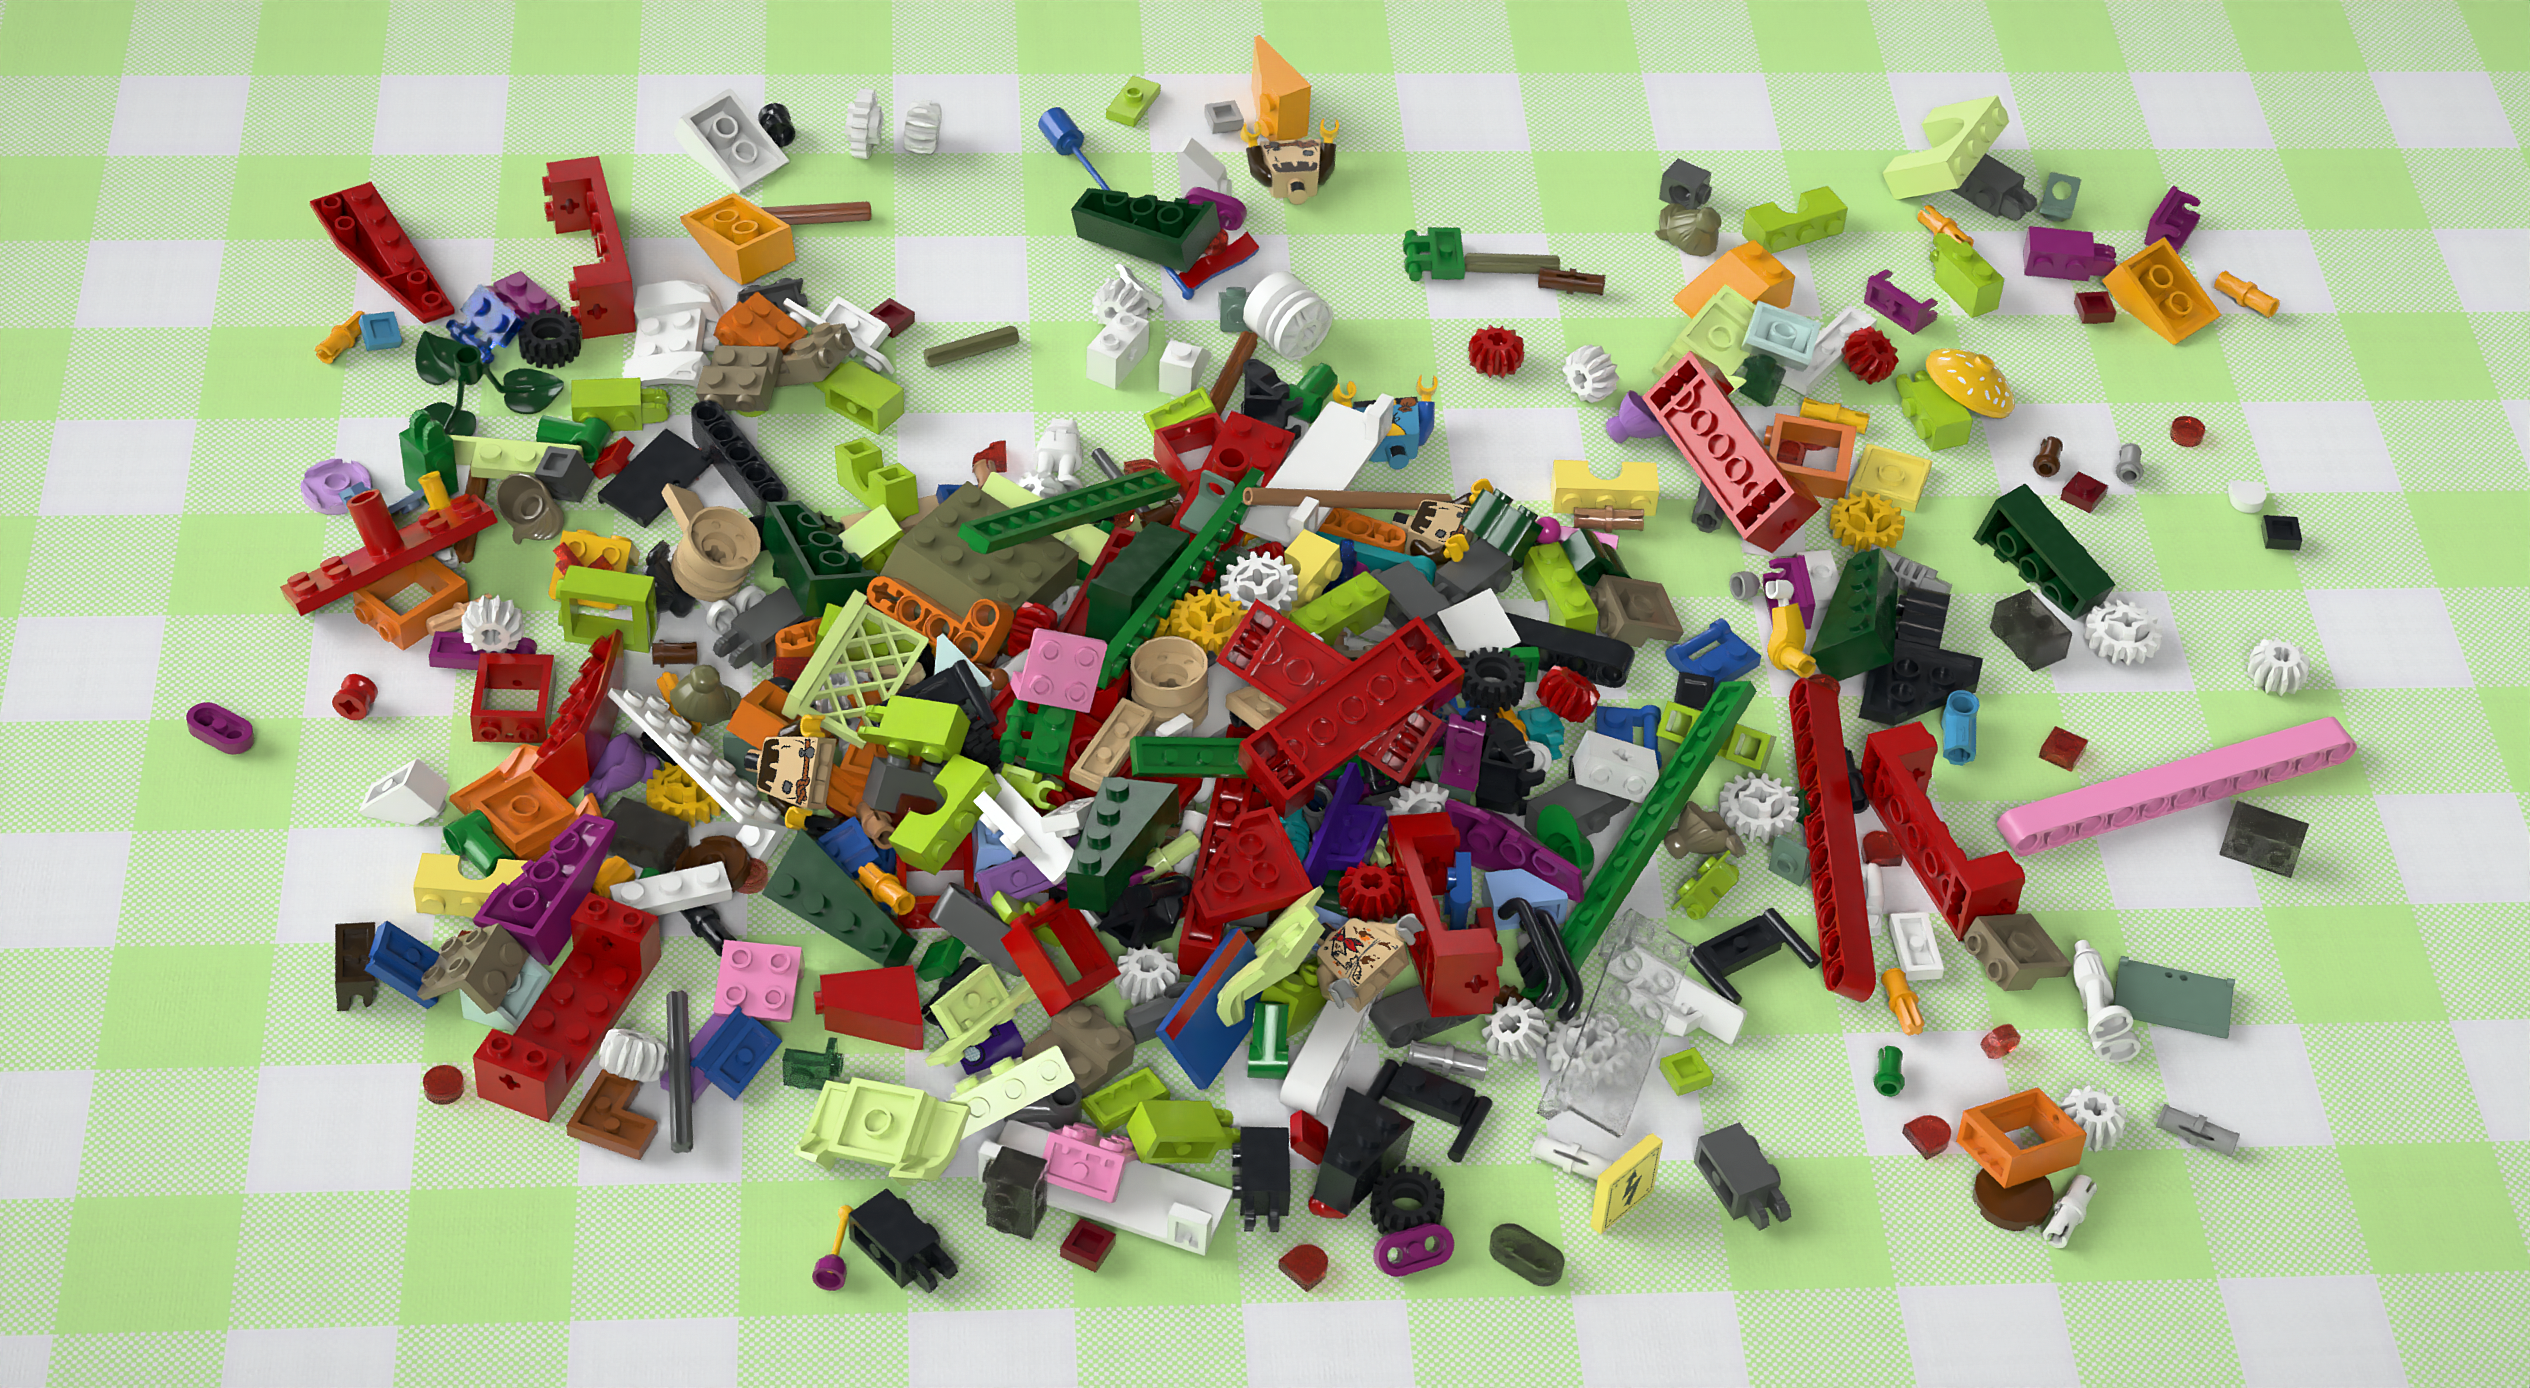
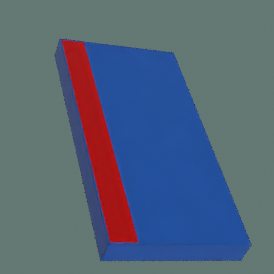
(1194, 1028)

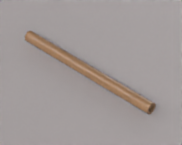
(1339, 498)

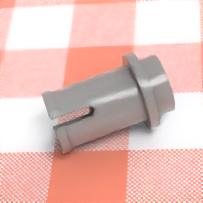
(2130, 468)

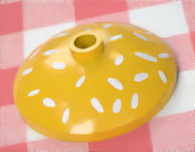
(1972, 381)

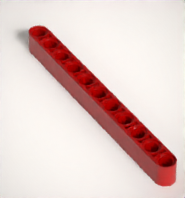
(1832, 842)

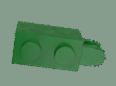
(427, 450)

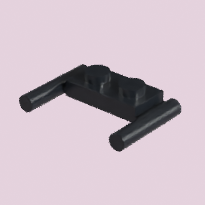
(953, 687)
(1745, 946)
(1434, 1097)

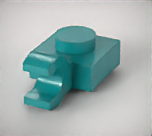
(1544, 728)

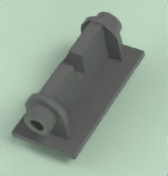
(777, 293)

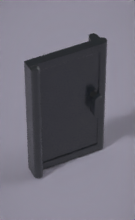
(639, 485)

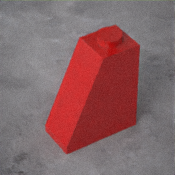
(872, 1005)

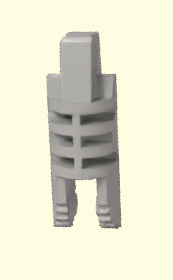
(1913, 573)

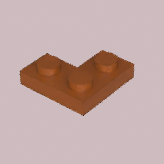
(605, 1121)

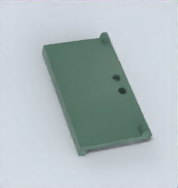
(2164, 999)

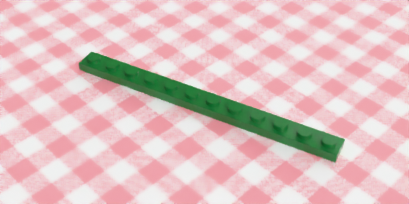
(1650, 825)

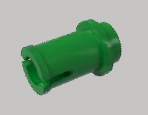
(1889, 1078)

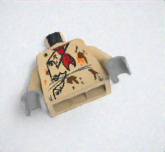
(1362, 958)

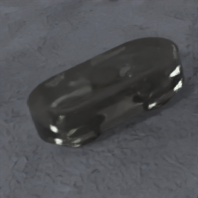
(1528, 1254)

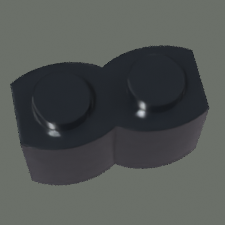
(1922, 616)

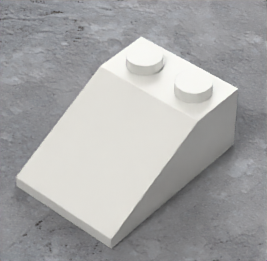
(729, 141)

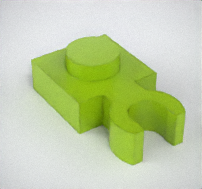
(1030, 786)

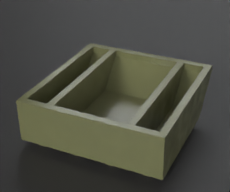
(957, 576)

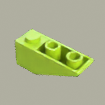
(1302, 994)

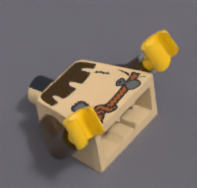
(1291, 166)
(1437, 527)
(795, 769)

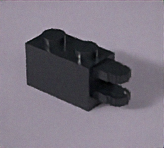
(1263, 1175)
(899, 1241)

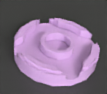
(329, 478)

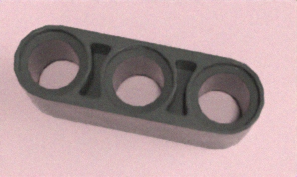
(974, 924)
(1407, 1018)

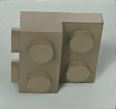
(815, 356)
(740, 377)
(1635, 610)
(2015, 950)
(1089, 1044)

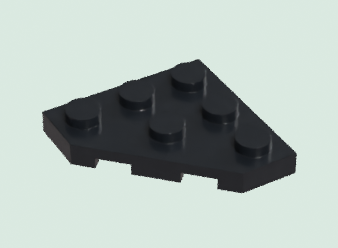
(1916, 682)

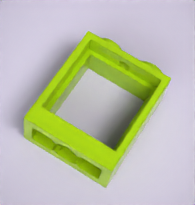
(611, 588)

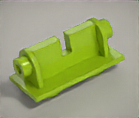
(1715, 876)

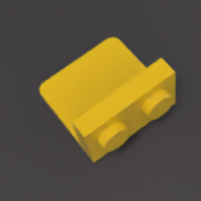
(589, 547)

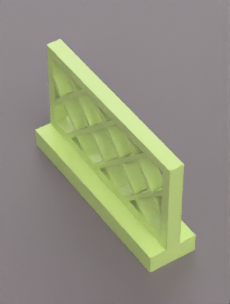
(834, 648)

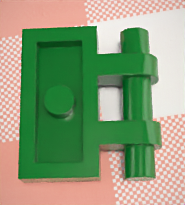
(1444, 256)
(1049, 741)

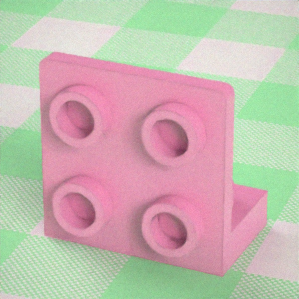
(1060, 670)
(758, 980)
(1088, 1161)

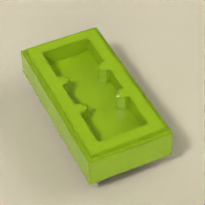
(1133, 101)
(1181, 409)
(1011, 908)
(1117, 1102)

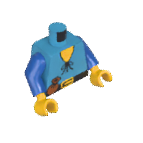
(1410, 423)

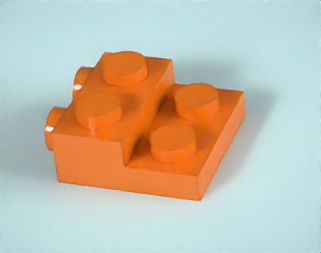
(758, 324)

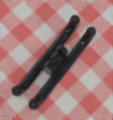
(1545, 957)

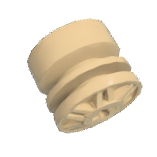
(715, 553)
(1170, 679)

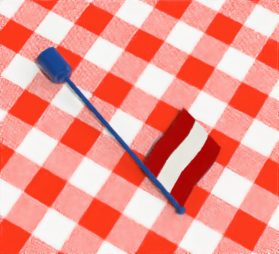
(1068, 139)

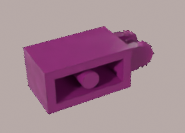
(2066, 254)

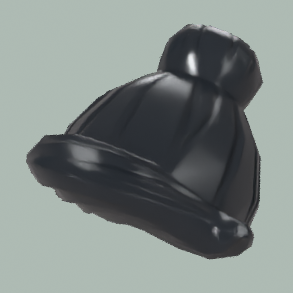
(668, 592)

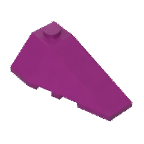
(1503, 845)
(549, 891)

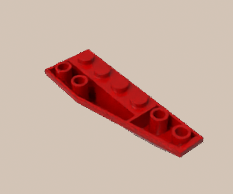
(376, 243)
(585, 719)

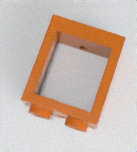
(1800, 429)
(411, 627)
(761, 715)
(1984, 1137)

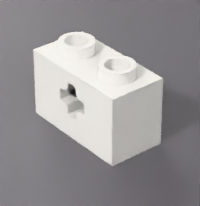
(1117, 349)
(1615, 767)

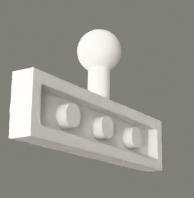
(1827, 350)

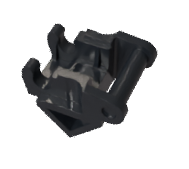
(1267, 395)
(1503, 771)
(1146, 912)

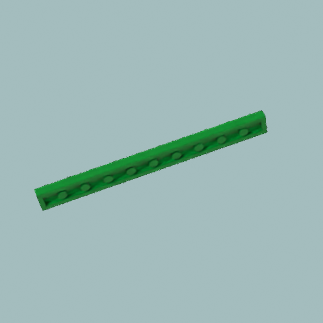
(1067, 510)
(1178, 579)
(1209, 758)

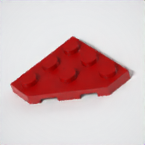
(1250, 871)

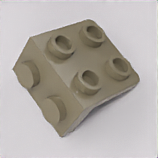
(478, 964)

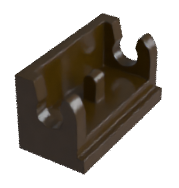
(352, 953)

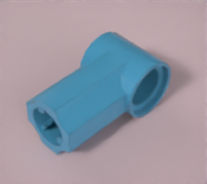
(1960, 727)

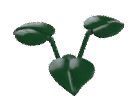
(443, 358)

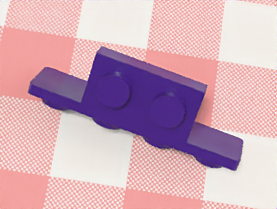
(1346, 832)

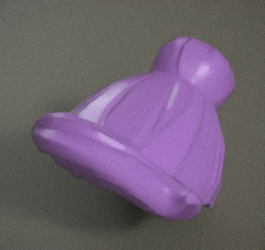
(1634, 420)
(620, 768)

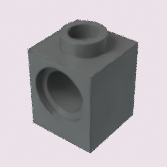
(1685, 185)
(564, 473)

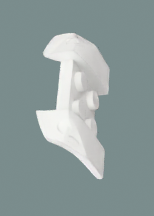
(671, 332)

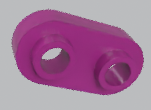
(1229, 209)
(220, 728)
(1411, 1249)

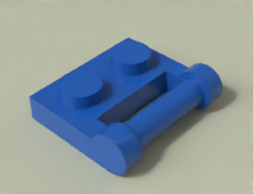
(1724, 662)
(1619, 724)
(1460, 897)

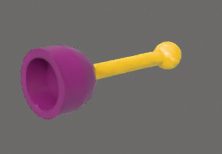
(832, 1270)

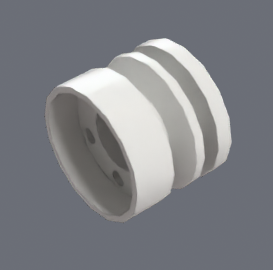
(1287, 315)

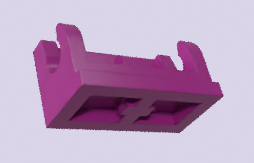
(2173, 219)
(1897, 304)
(1797, 573)

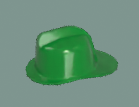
(1561, 833)

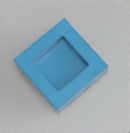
(380, 331)

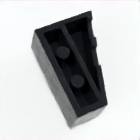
(1360, 1148)

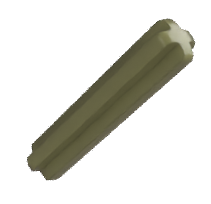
(1509, 263)
(971, 346)

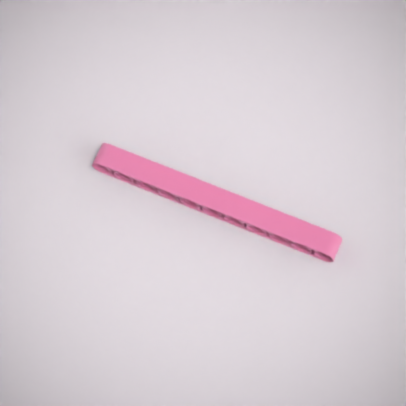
(2175, 786)

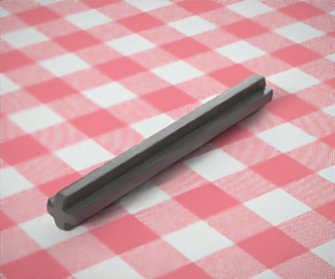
(679, 1072)

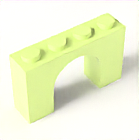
(1958, 139)

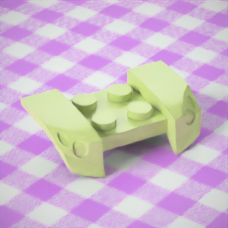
(1715, 335)
(1279, 954)
(884, 1128)

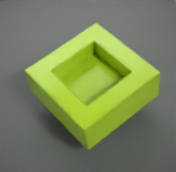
(1686, 1071)

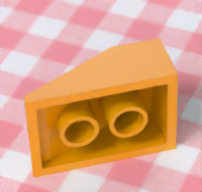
(1279, 95)
(741, 238)
(1746, 270)
(2161, 292)

